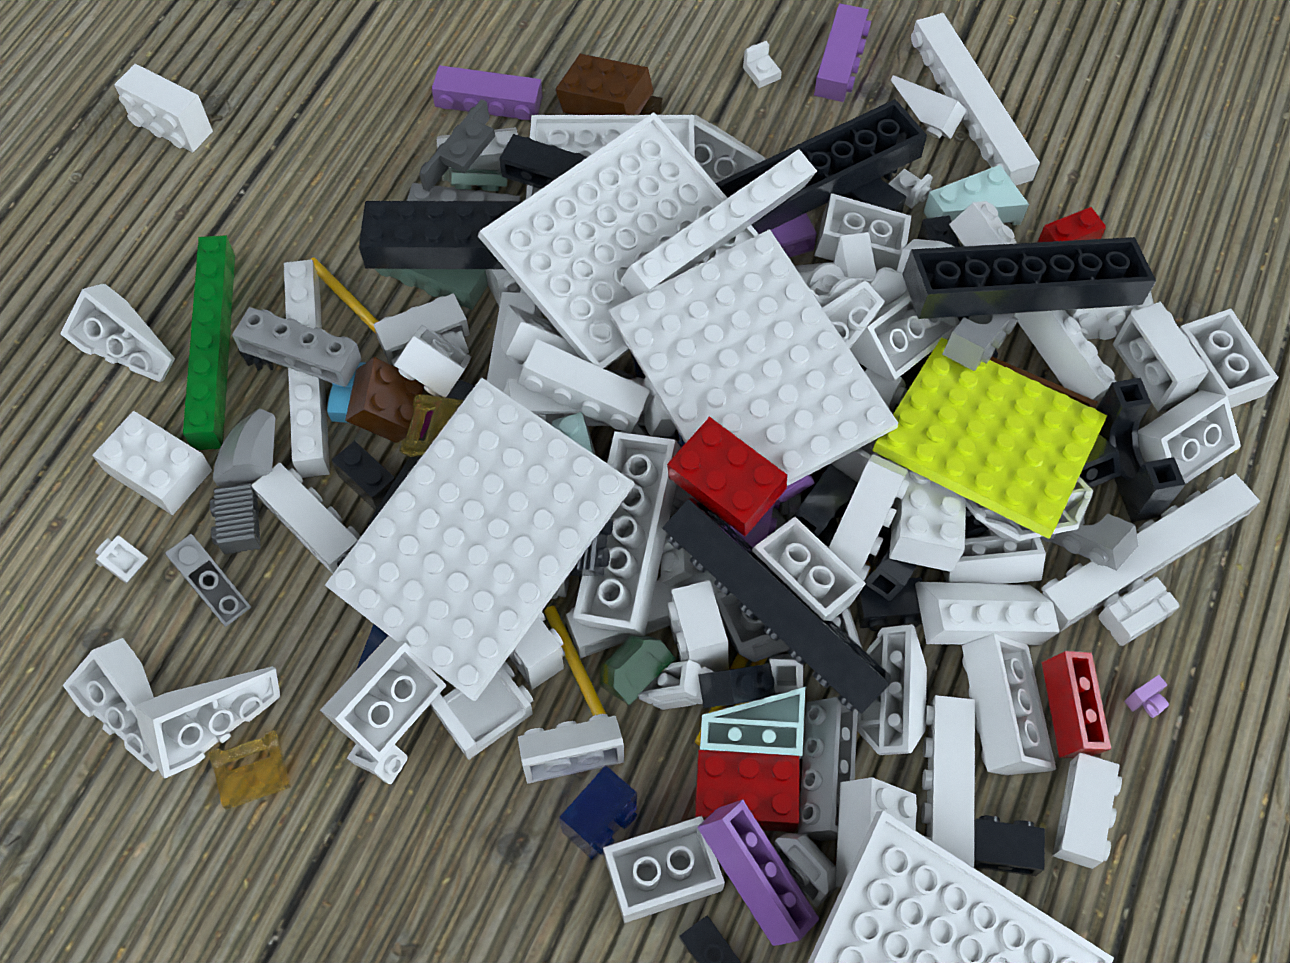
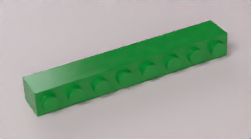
(209, 344)

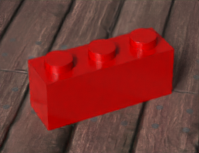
(1075, 704)

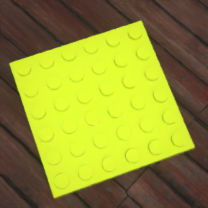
(993, 438)

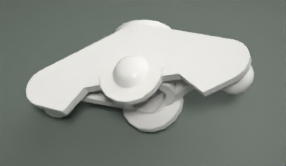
(829, 283)

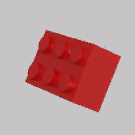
(727, 476)
(762, 780)

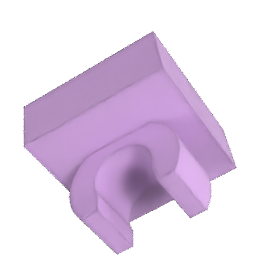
(1149, 697)

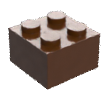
(382, 400)

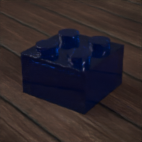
(599, 813)

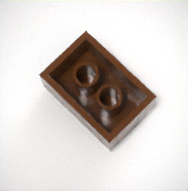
(604, 87)

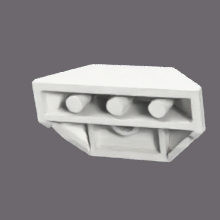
(1011, 530)
(899, 713)

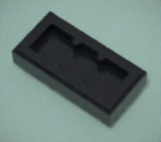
(707, 943)

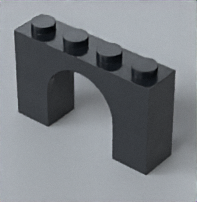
(1144, 486)
(829, 501)

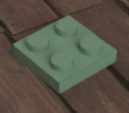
(487, 179)

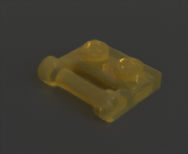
(442, 409)
(253, 779)

